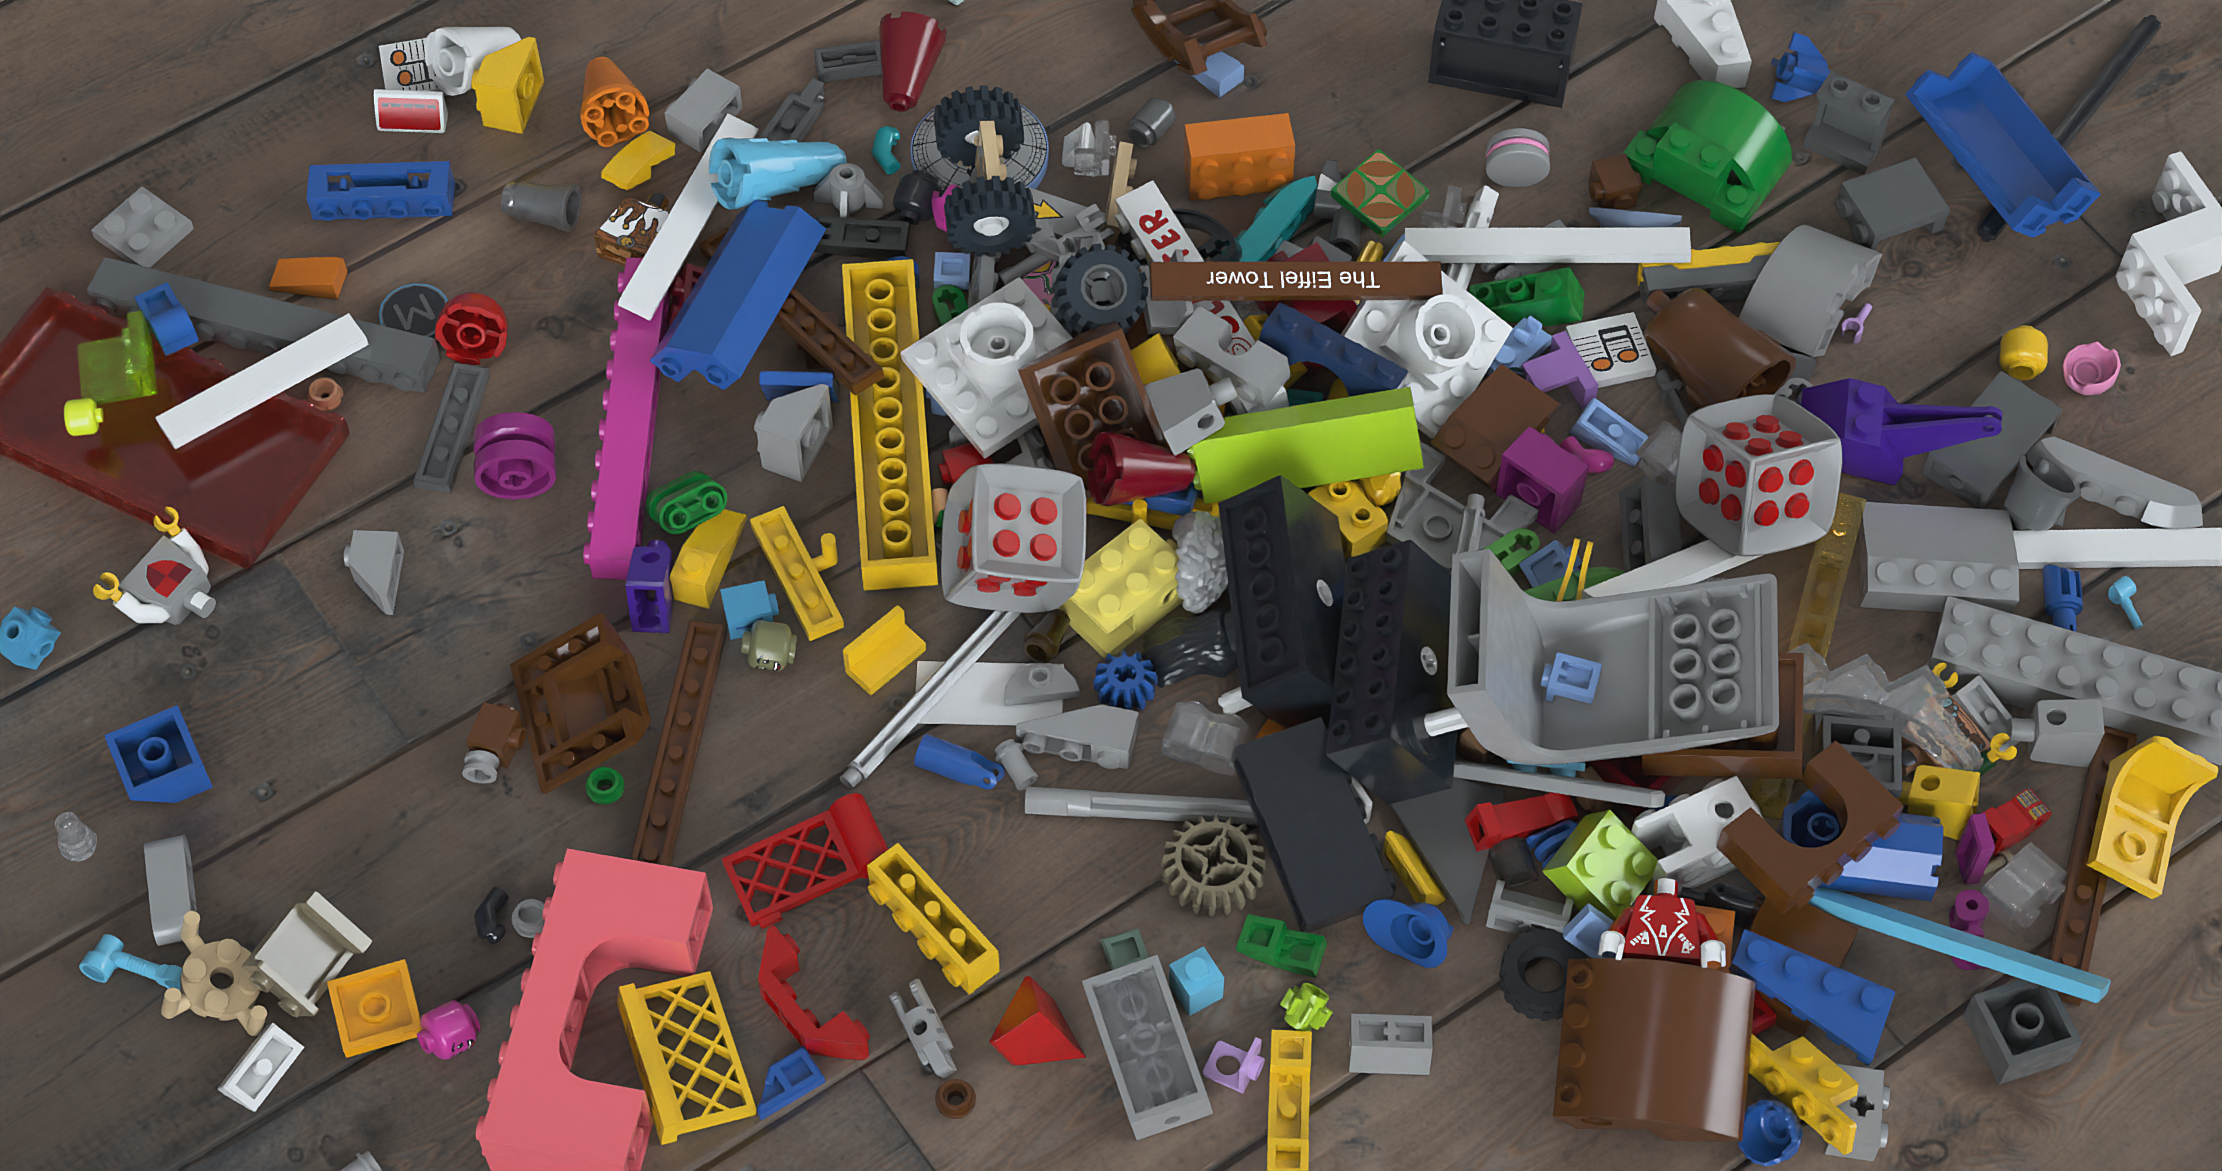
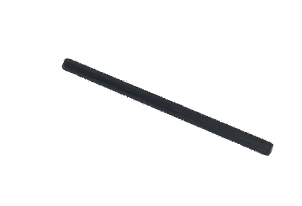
(2088, 103)

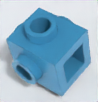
(27, 637)

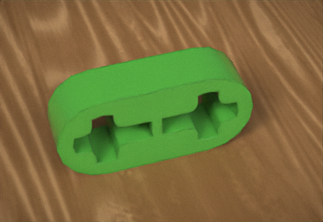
(1505, 548)

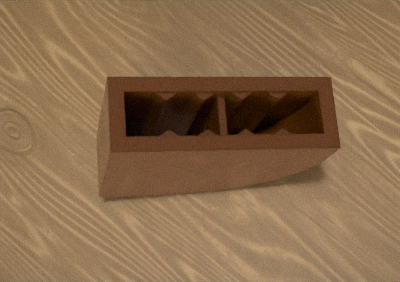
(1805, 931)

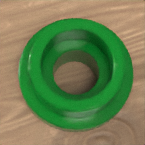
(605, 776)

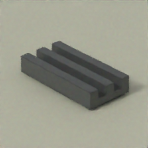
(850, 65)

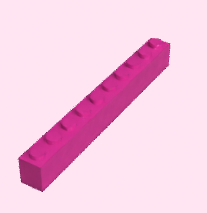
(626, 438)

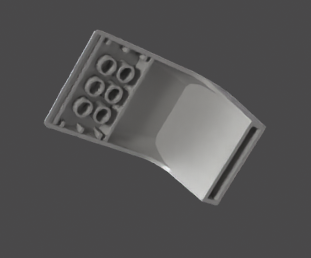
(1674, 674)

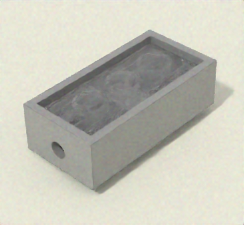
(1147, 1047)

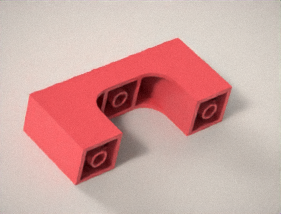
(599, 921)

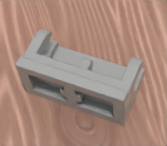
(1522, 913)
(1390, 1044)

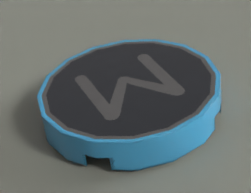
(413, 309)

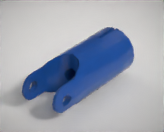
(956, 763)

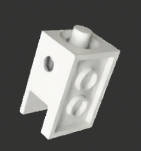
(1690, 832)

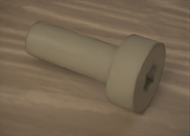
(2003, 859)

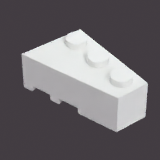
(1709, 37)

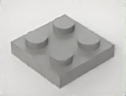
(142, 229)

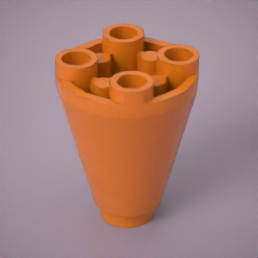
(611, 104)

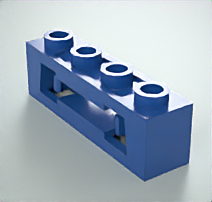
(380, 191)

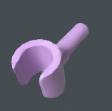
(1856, 323)

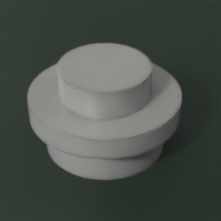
(528, 918)

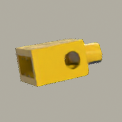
(1943, 794)

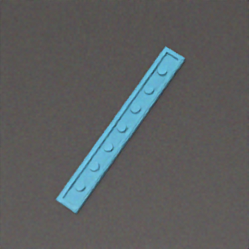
(1961, 945)

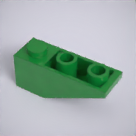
(1547, 296)

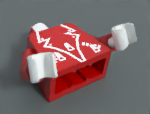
(1663, 930)

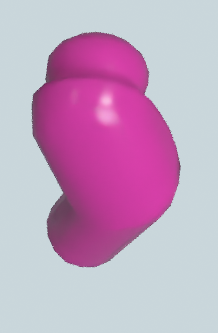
(1596, 459)

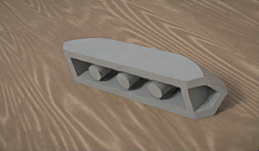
(2122, 486)

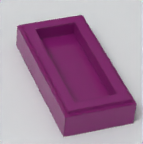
(1974, 849)

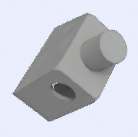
(1189, 407)
(2061, 731)

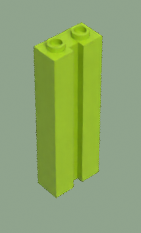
(1310, 444)

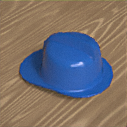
(1410, 931)

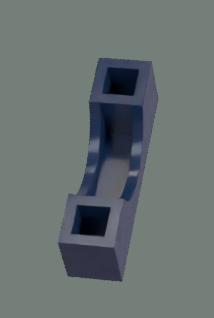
(1308, 340)

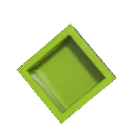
(1602, 865)

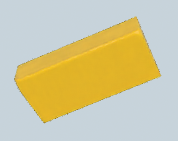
(1411, 870)

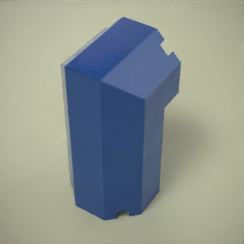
(1891, 868)

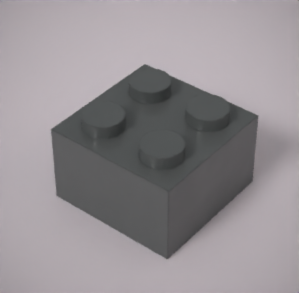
(2022, 1029)

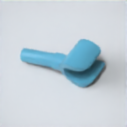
(2120, 594)

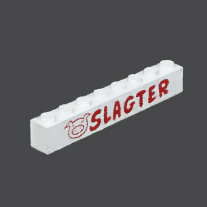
(1155, 238)

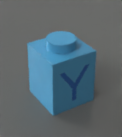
(746, 605)

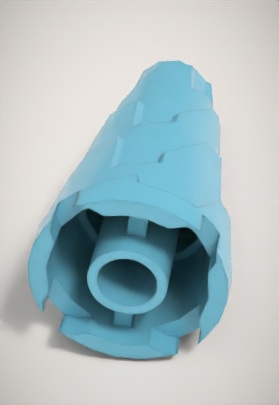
(764, 169)

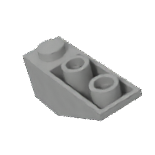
(1088, 734)

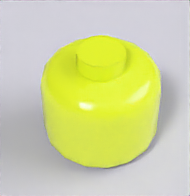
(82, 417)

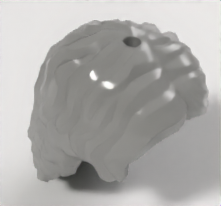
(1201, 560)

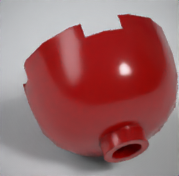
(472, 328)

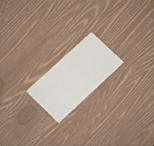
(980, 697)

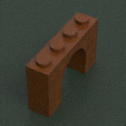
(1792, 872)

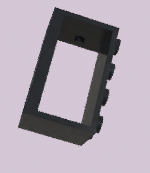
(1506, 47)

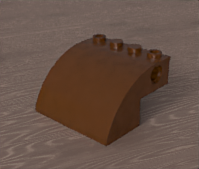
(1654, 1049)

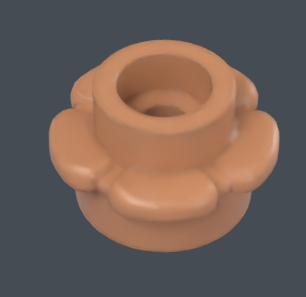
(325, 387)

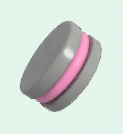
(1517, 157)

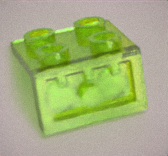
(119, 366)

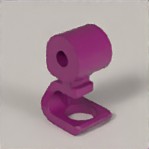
(1968, 916)

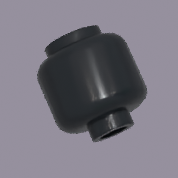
(915, 196)

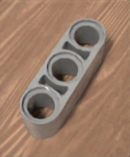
(169, 886)

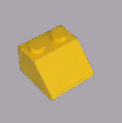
(509, 85)

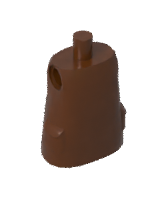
(1714, 350)

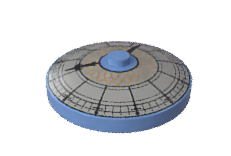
(1026, 165)

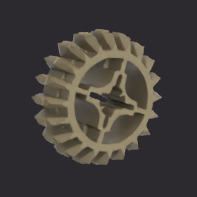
(1189, 851)

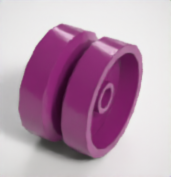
(514, 455)

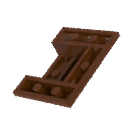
(579, 701)

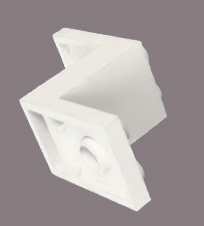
(2173, 254)

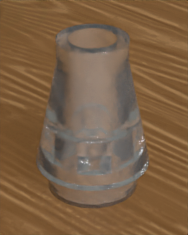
(75, 838)

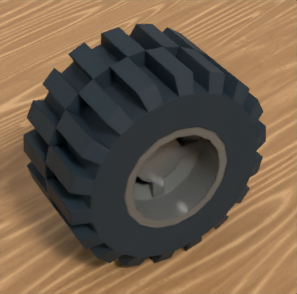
(1098, 289)

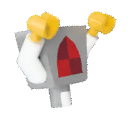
(165, 582)

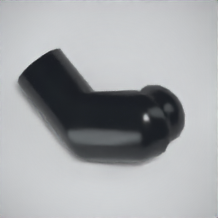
(486, 916)

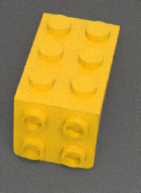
(2141, 811)

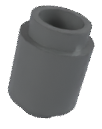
(1151, 122)

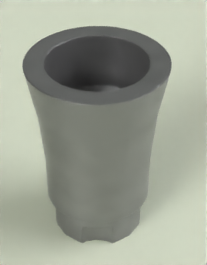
(543, 203)

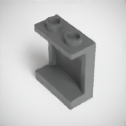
(1848, 122)
(1891, 203)

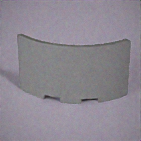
(1805, 286)

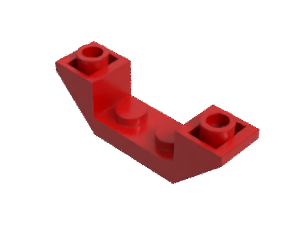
(835, 1038)

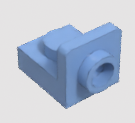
(1548, 564)
(1571, 678)

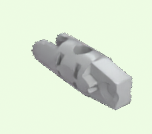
(925, 1030)

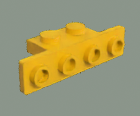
(1809, 1086)

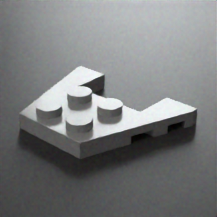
(1435, 518)

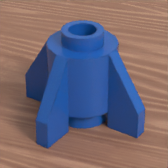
(1800, 70)

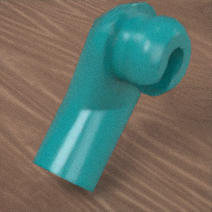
(881, 149)

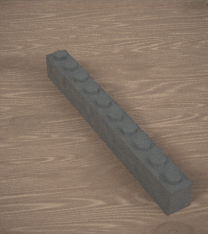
(268, 323)

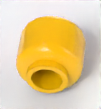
(2023, 352)

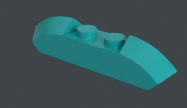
(1279, 220)

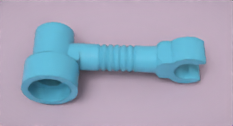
(109, 956)

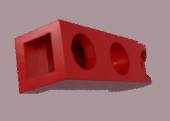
(1518, 818)

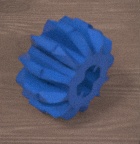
(1125, 681)

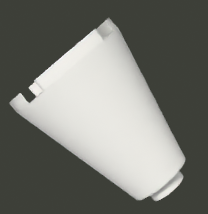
(460, 50)

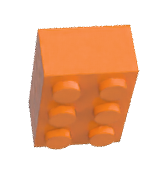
(1238, 156)

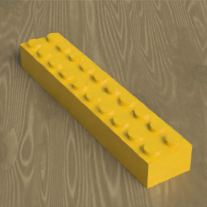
(890, 430)

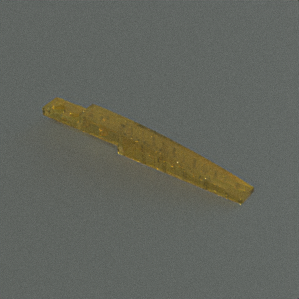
(1816, 621)

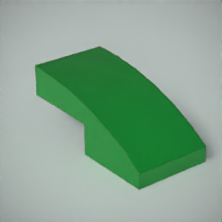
(1281, 947)

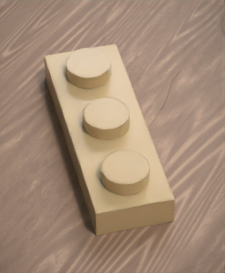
(1123, 169)

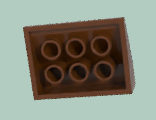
(1088, 390)
(1763, 756)

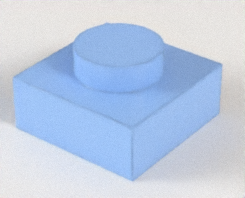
(952, 269)

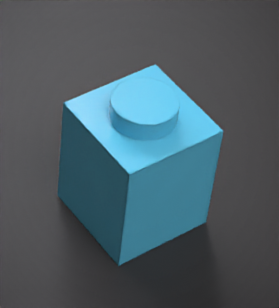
(1196, 981)

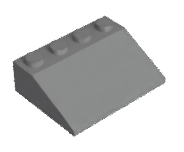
(1925, 553)

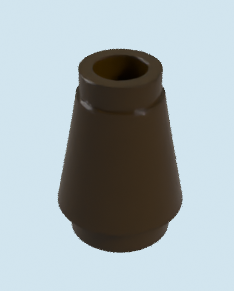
(1046, 637)

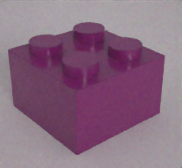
(1543, 478)

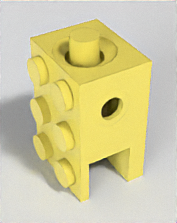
(1125, 589)

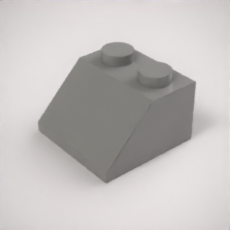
(794, 431)

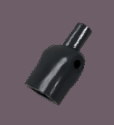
(1724, 897)

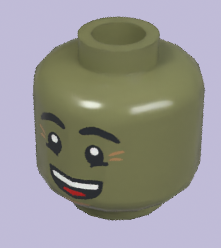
(769, 645)

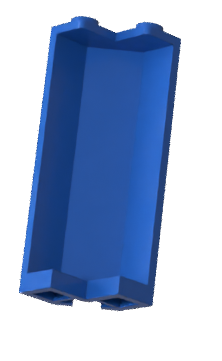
(2003, 145)
(739, 294)

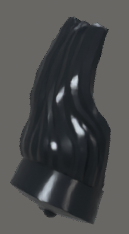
(1192, 647)

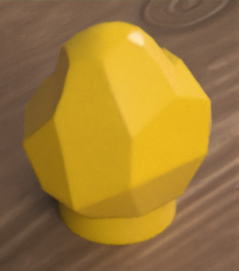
(1382, 488)

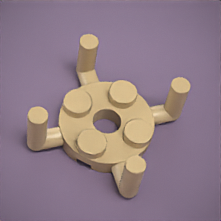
(199, 993)

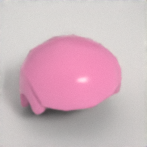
(2091, 368)

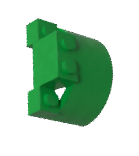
(1703, 137)

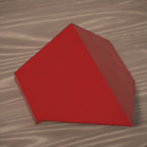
(1034, 1029)

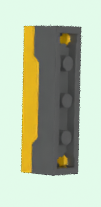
(1722, 272)

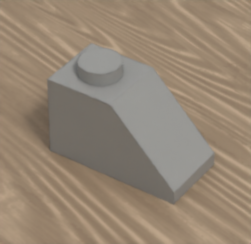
(376, 565)

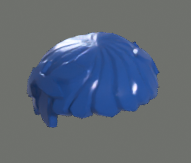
(1770, 1133)

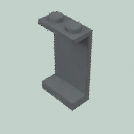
(1979, 466)

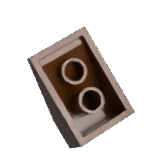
(1491, 422)

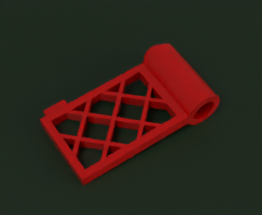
(850, 829)

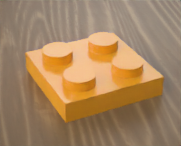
(375, 1008)

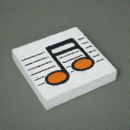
(406, 67)
(1613, 349)

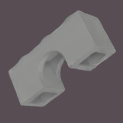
(1254, 374)

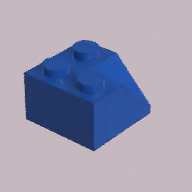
(158, 759)

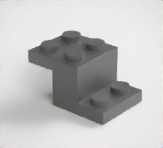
(1871, 742)

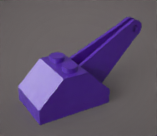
(1881, 433)

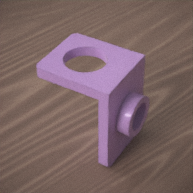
(1250, 1065)

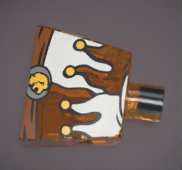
(631, 228)

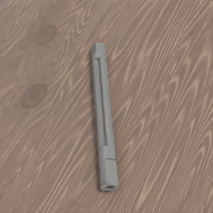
(1134, 806)

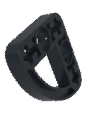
(1199, 221)

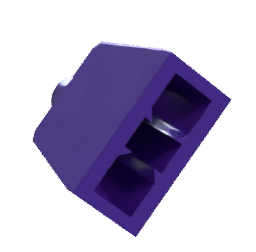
(650, 571)

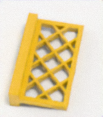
(655, 1072)

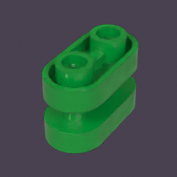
(685, 502)

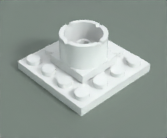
(1438, 340)
(975, 363)

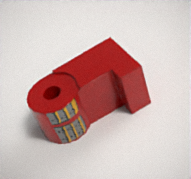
(2016, 819)

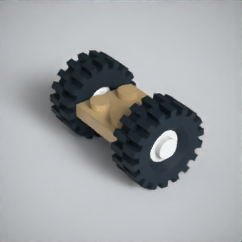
(994, 210)

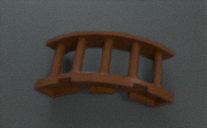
(1187, 49)

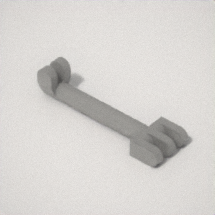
(1037, 259)

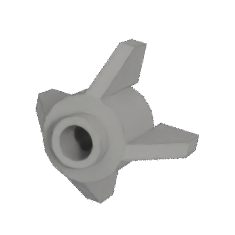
(848, 190)

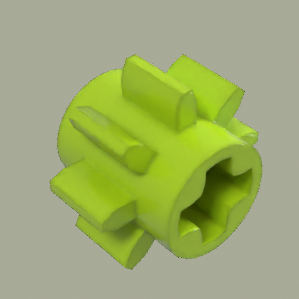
(1306, 1007)

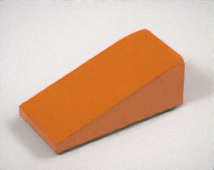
(310, 276)

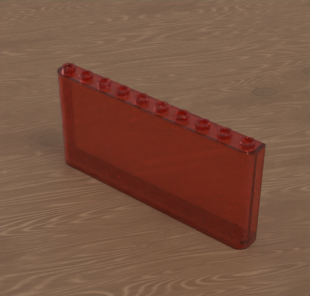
(226, 485)

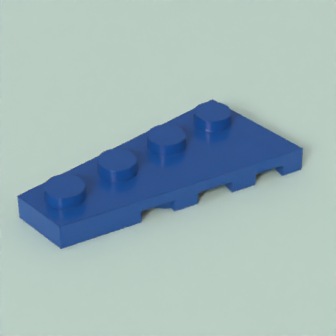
(1831, 998)

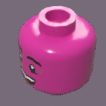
(448, 1029)

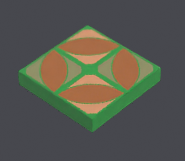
(1380, 193)

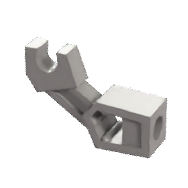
(1047, 245)

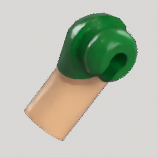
(939, 499)

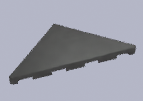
(1442, 838)

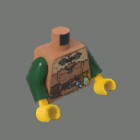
(1915, 756)

